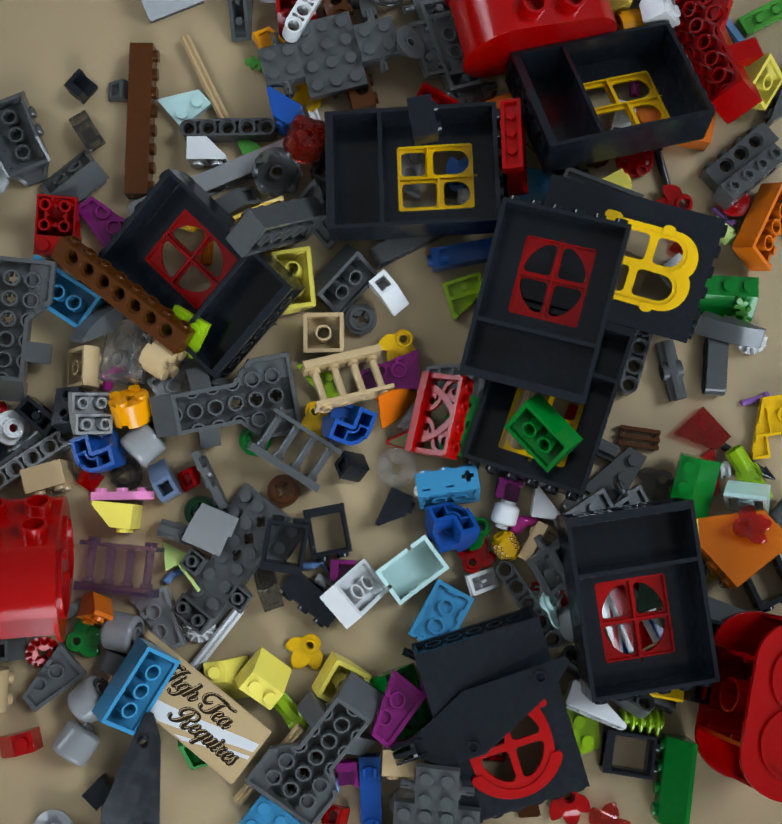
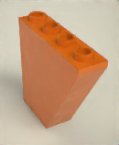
(732, 556)

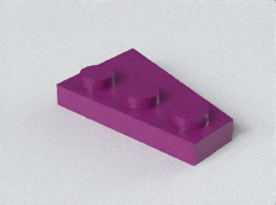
(100, 219)
(401, 371)
(396, 709)

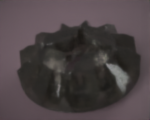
(135, 477)

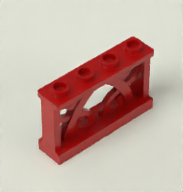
(513, 146)
(452, 428)

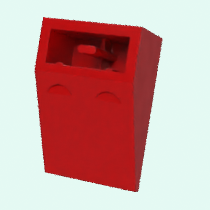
(55, 219)

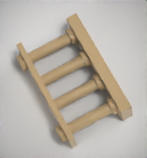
(349, 359)

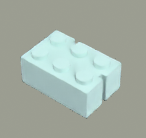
(412, 569)

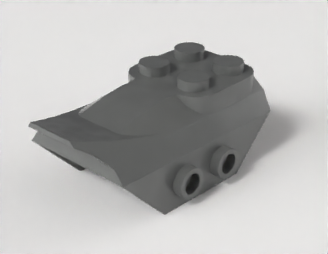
(21, 142)

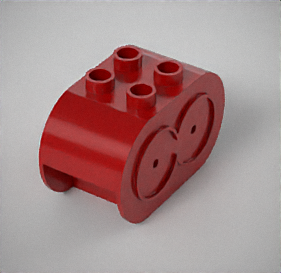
(497, 27)
(35, 566)
(743, 722)

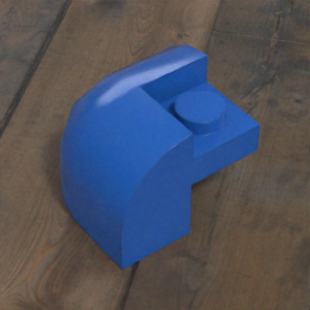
(348, 424)
(98, 452)
(451, 527)

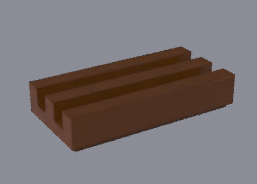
(656, 439)

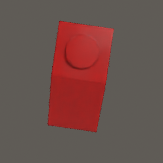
(21, 743)

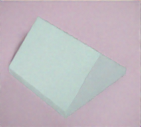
(740, 494)

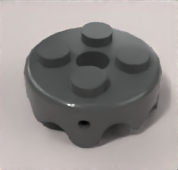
(276, 184)

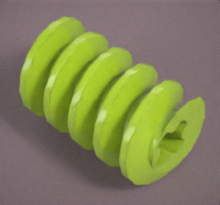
(654, 720)

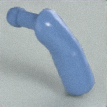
(314, 564)
(172, 574)

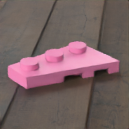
(121, 494)

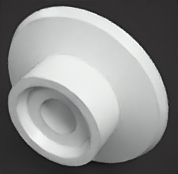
(22, 428)

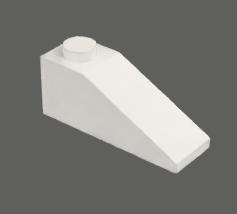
(578, 702)

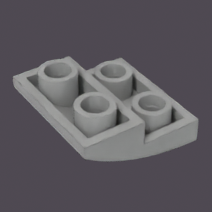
(89, 413)
(210, 529)

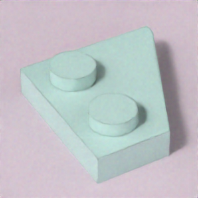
(185, 105)

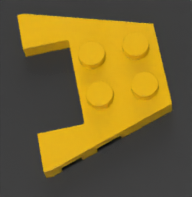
(767, 424)

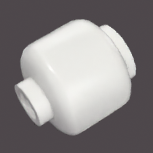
(505, 514)

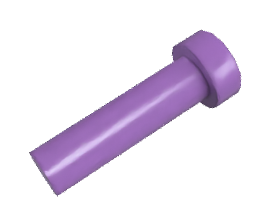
(717, 212)
(752, 400)

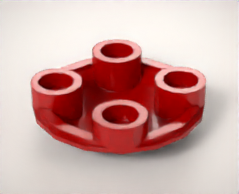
(636, 164)

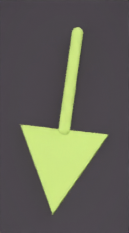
(173, 557)

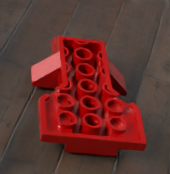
(718, 61)

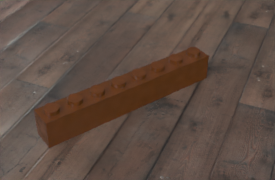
(141, 120)

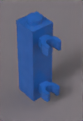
(459, 255)
(370, 788)

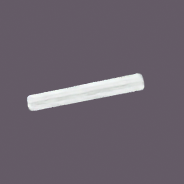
(216, 639)

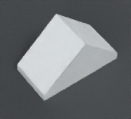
(542, 506)
(481, 581)

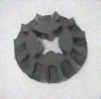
(356, 311)

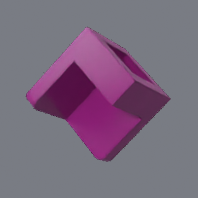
(507, 489)
(340, 567)
(348, 772)

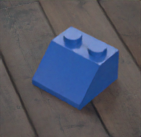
(283, 110)

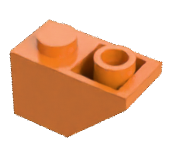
(95, 609)

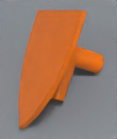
(393, 405)

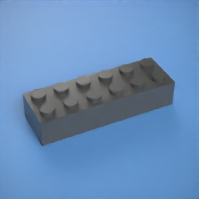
(276, 225)

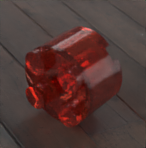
(305, 139)

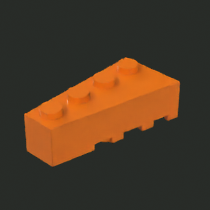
(760, 227)

